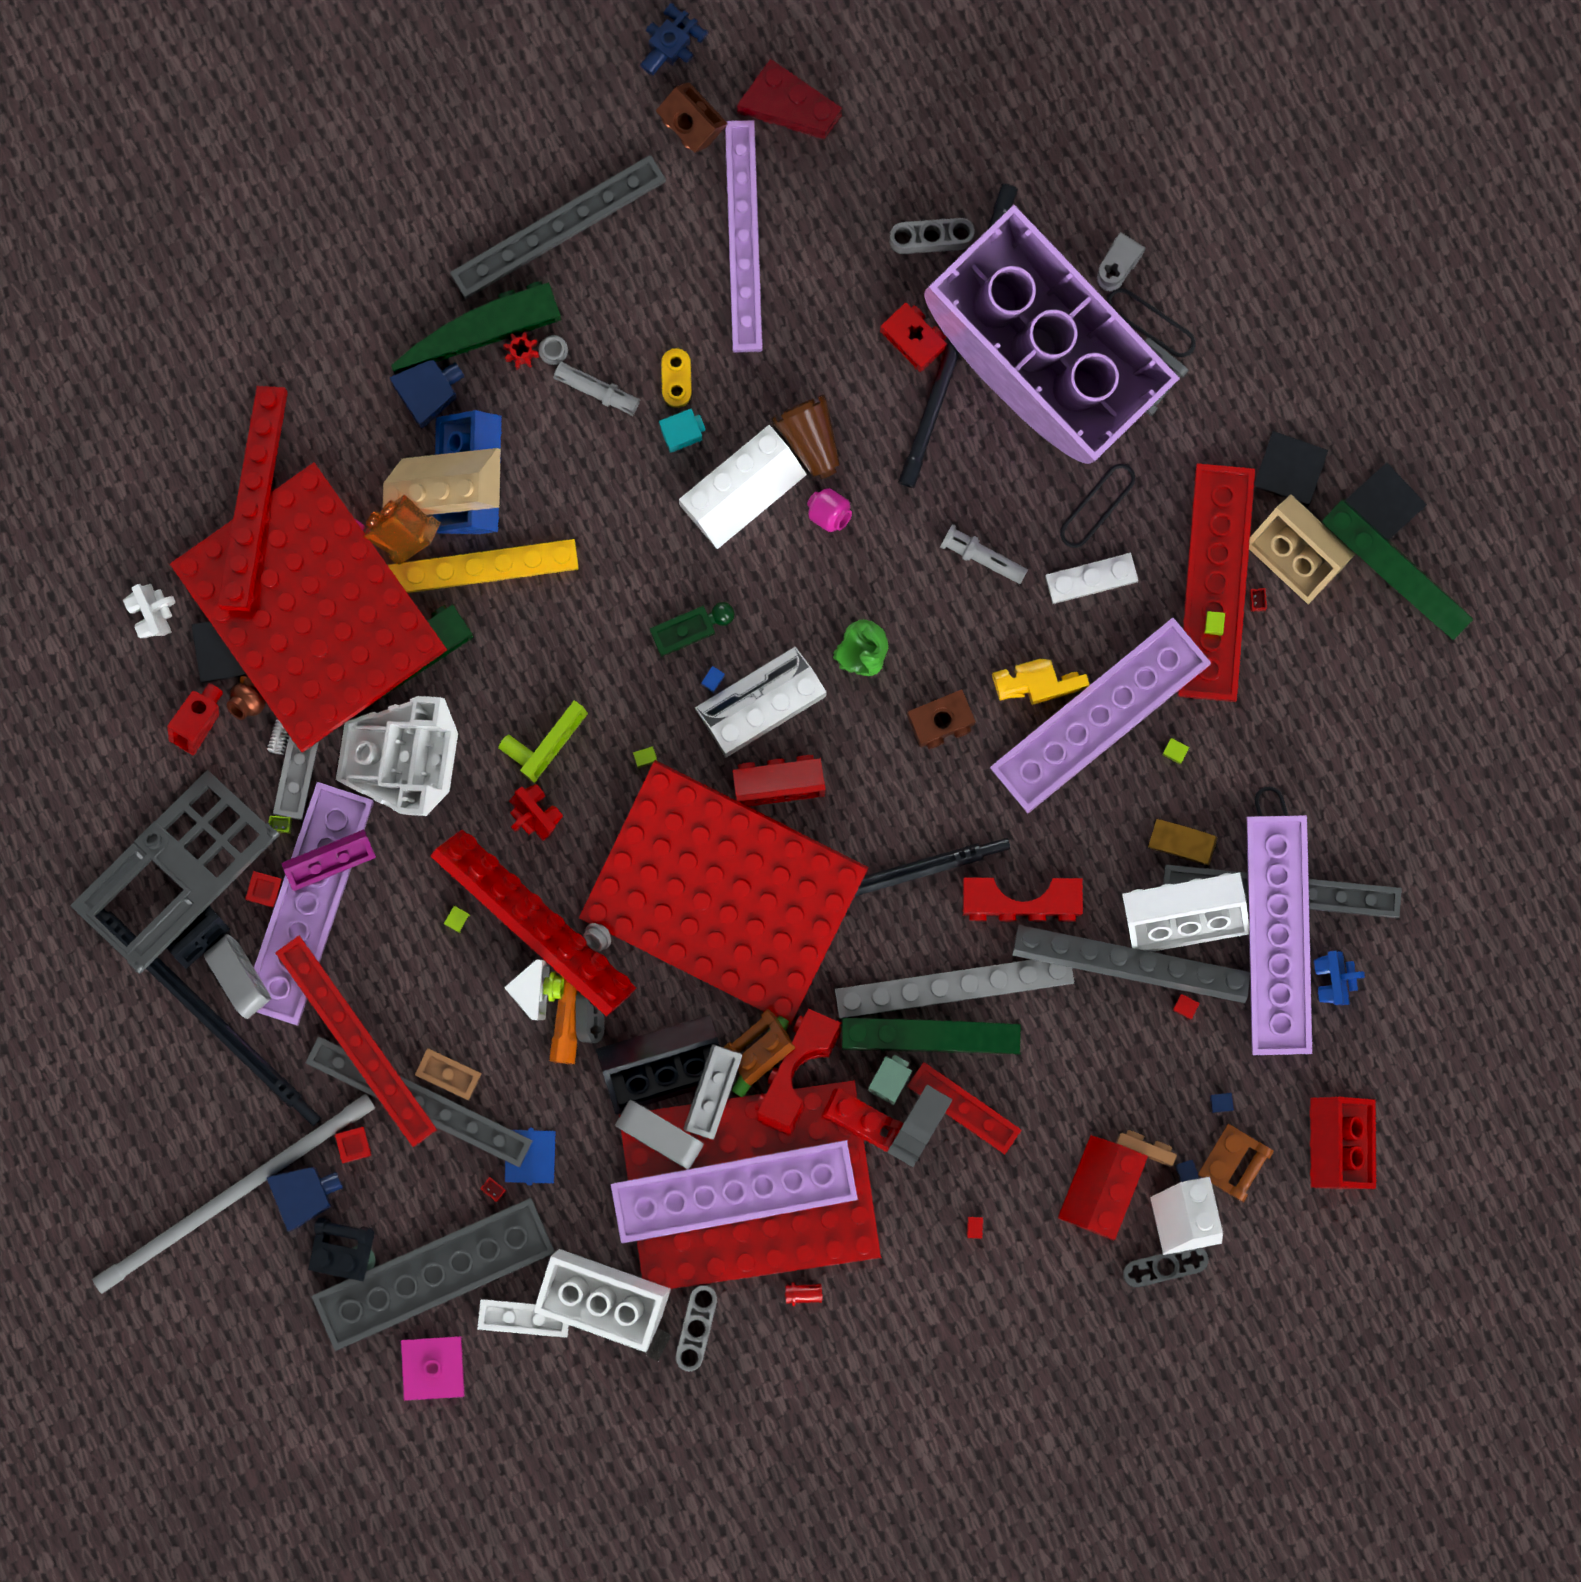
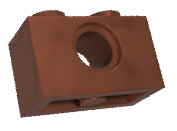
(706, 120)
(953, 706)

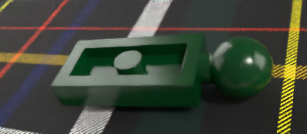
(690, 627)

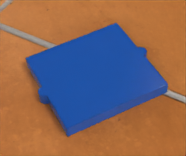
(539, 1161)

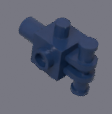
(670, 41)

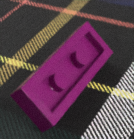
(328, 860)

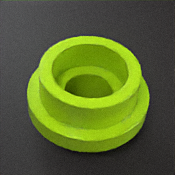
(553, 986)

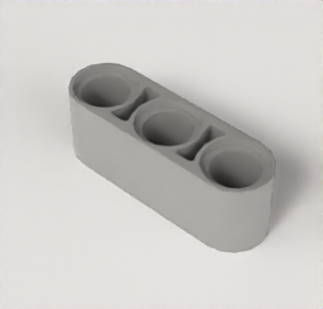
(943, 227)
(237, 976)
(659, 1134)
(696, 1313)

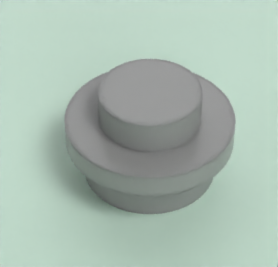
(553, 350)
(597, 937)

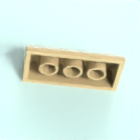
(447, 481)

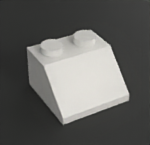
(1187, 1216)

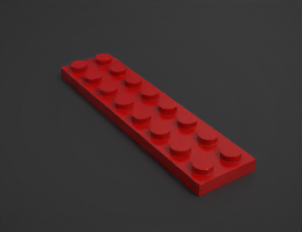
(1218, 575)
(533, 922)

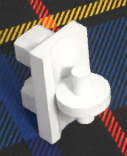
(154, 609)

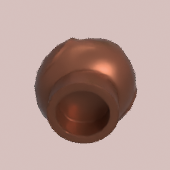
(245, 699)

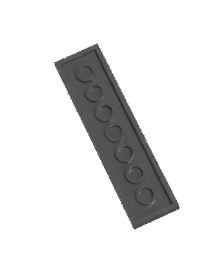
(433, 1274)

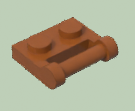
(763, 1053)
(1226, 1158)

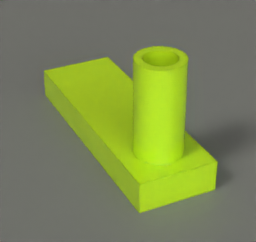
(536, 762)

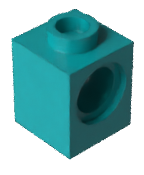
(682, 430)

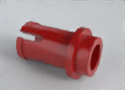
(803, 1293)

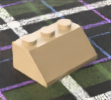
(1299, 549)

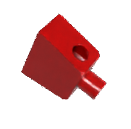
(189, 729)

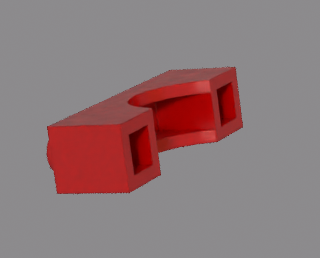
(985, 899)
(813, 1039)

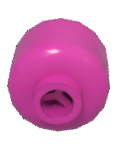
(829, 510)

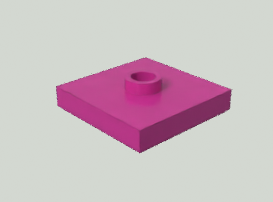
(432, 1368)

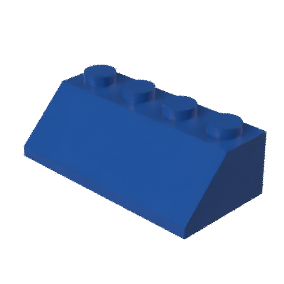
(460, 434)

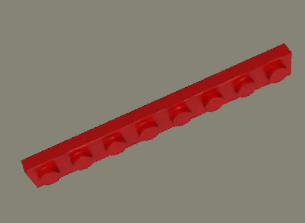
(253, 498)
(356, 1041)

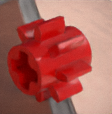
(516, 344)

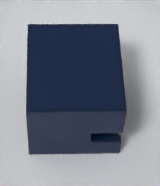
(1221, 1102)
(1186, 1171)

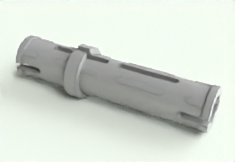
(592, 386)

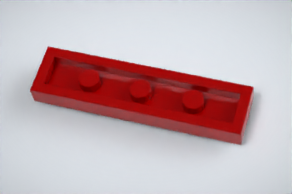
(967, 1109)

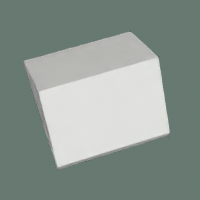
(528, 989)

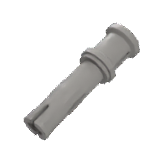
(971, 549)

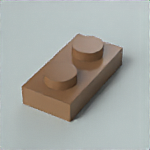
(448, 1074)
(1158, 1152)

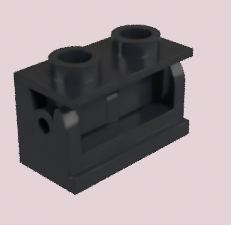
(198, 937)

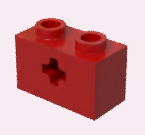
(917, 352)

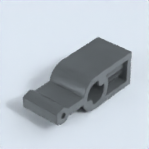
(919, 1125)

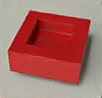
(263, 889)
(353, 1145)

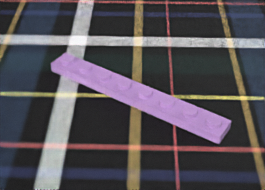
(743, 236)

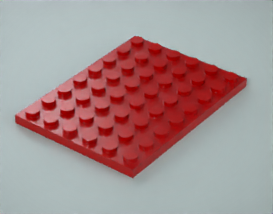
(324, 613)
(723, 892)
(770, 1243)

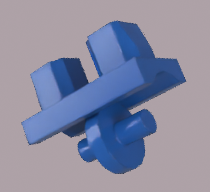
(1334, 965)

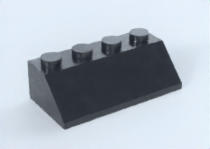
(657, 1063)

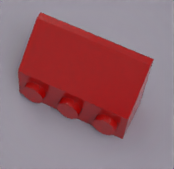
(779, 781)
(1343, 1143)
(1102, 1187)

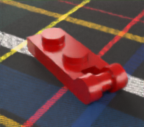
(861, 1119)

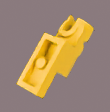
(1038, 681)

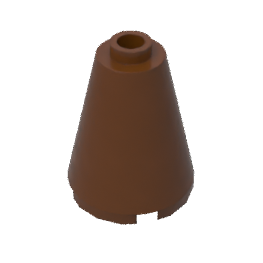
(810, 436)

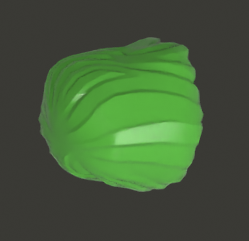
(862, 648)

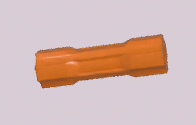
(565, 1038)

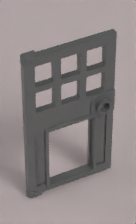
(173, 858)

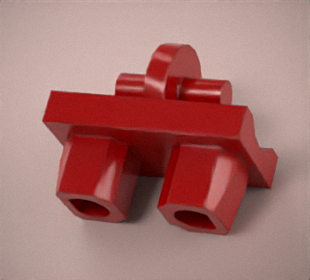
(530, 815)

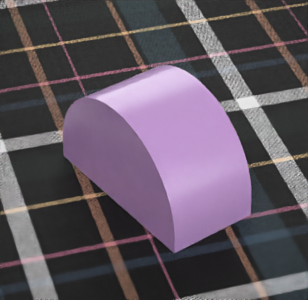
(1046, 339)

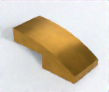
(1182, 842)

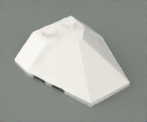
(401, 755)

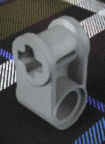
(1120, 258)

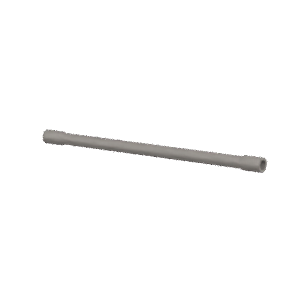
(118, 1271)

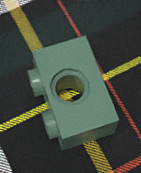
(890, 1079)

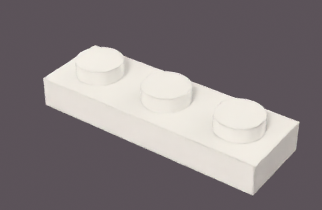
(1091, 578)
(518, 1319)

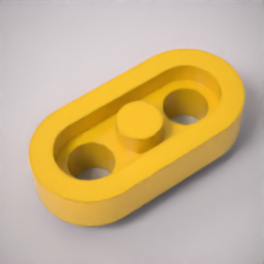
(676, 377)

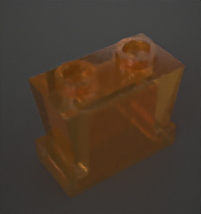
(401, 529)

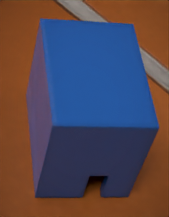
(713, 679)

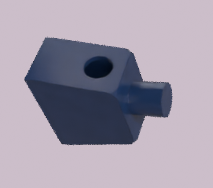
(427, 389)
(302, 1195)

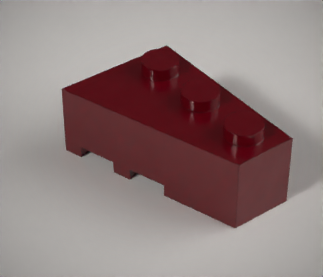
(789, 102)

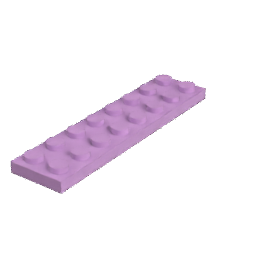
(1100, 715)
(312, 908)
(1279, 935)
(734, 1191)

